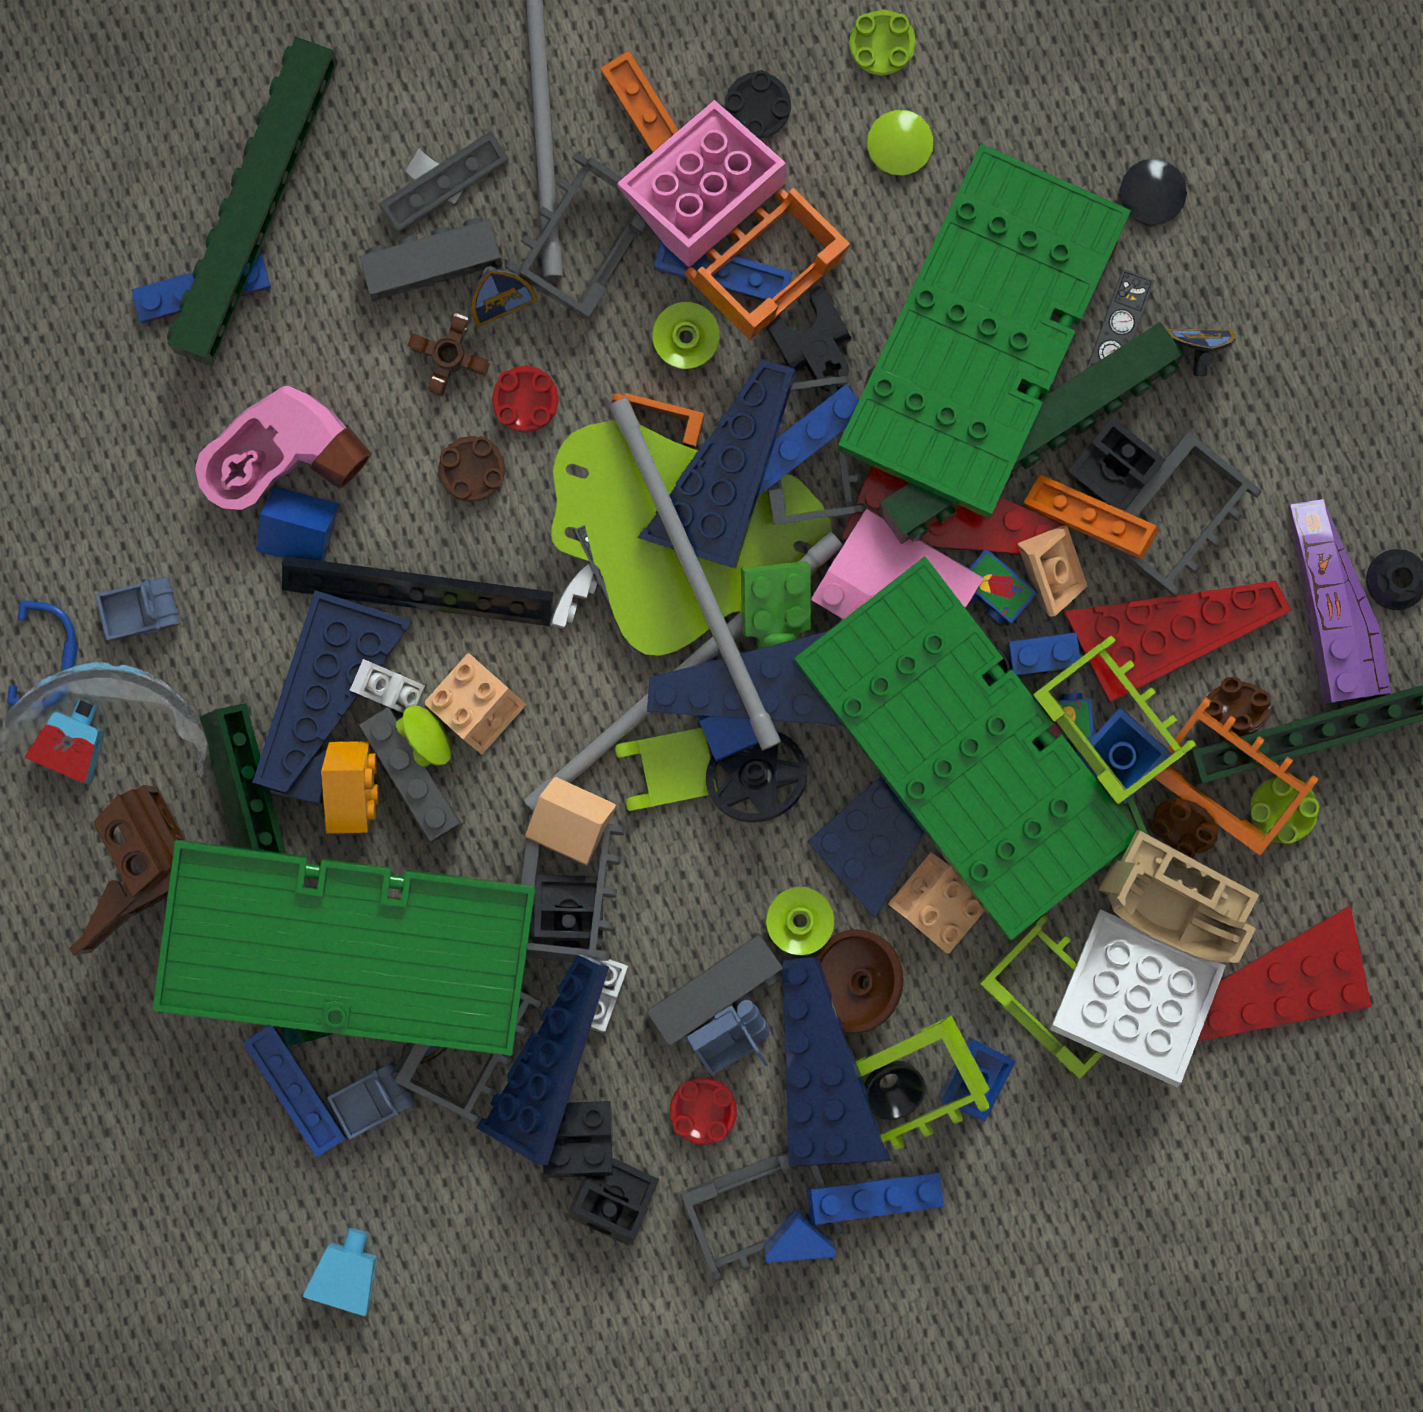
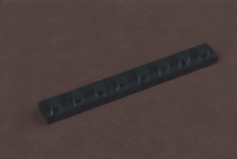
(417, 591)

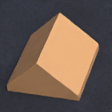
(1053, 569)
(569, 820)

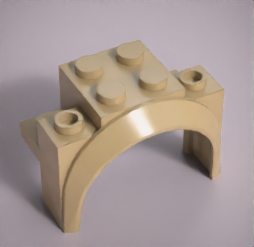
(1170, 901)

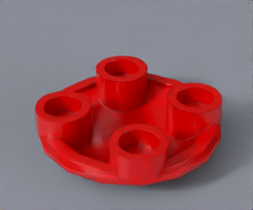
(525, 399)
(703, 1110)

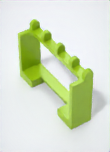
(1083, 745)
(1008, 1001)
(947, 1031)

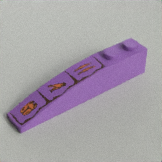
(1339, 614)

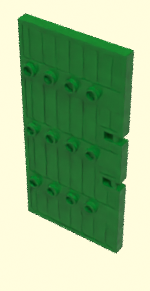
(979, 326)
(961, 752)
(343, 955)

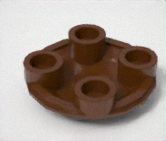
(471, 468)
(1242, 701)
(1185, 826)

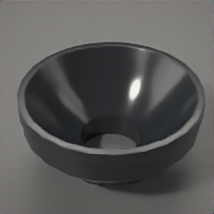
(1380, 581)
(901, 1097)

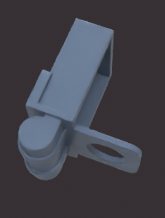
(138, 609)
(730, 1036)
(370, 1101)

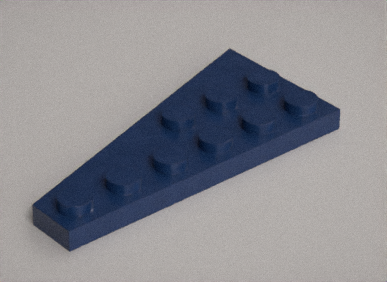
(726, 474)
(319, 682)
(711, 692)
(869, 844)
(543, 1074)
(825, 1090)

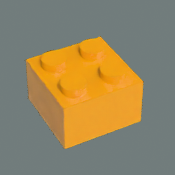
(349, 787)

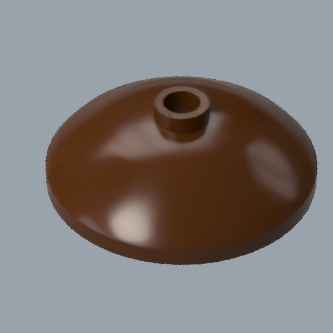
(846, 963)

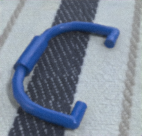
(70, 645)

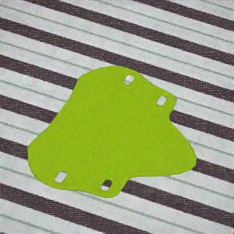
(644, 578)

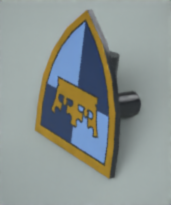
(1203, 342)

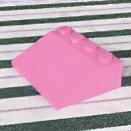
(703, 182)
(874, 559)

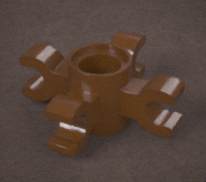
(463, 360)

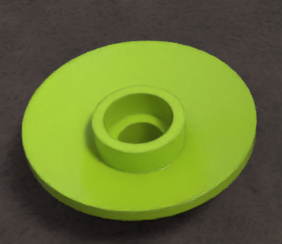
(686, 318)
(800, 939)

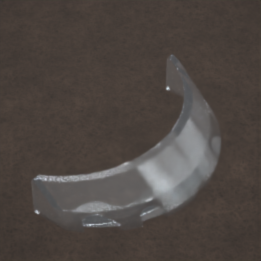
(105, 685)

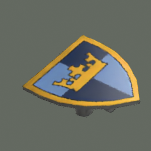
(499, 294)

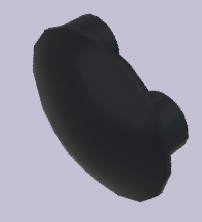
(759, 103)
(1153, 191)

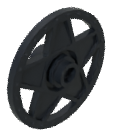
(757, 778)

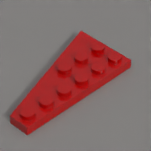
(965, 530)
(1171, 630)
(1294, 982)

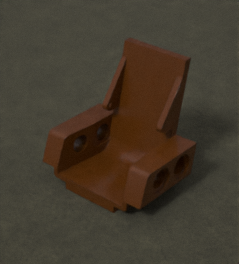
(150, 839)

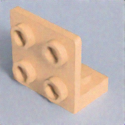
(475, 703)
(937, 903)

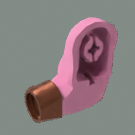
(272, 442)

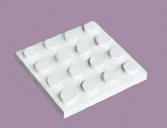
(1137, 999)

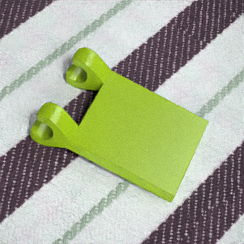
(672, 767)

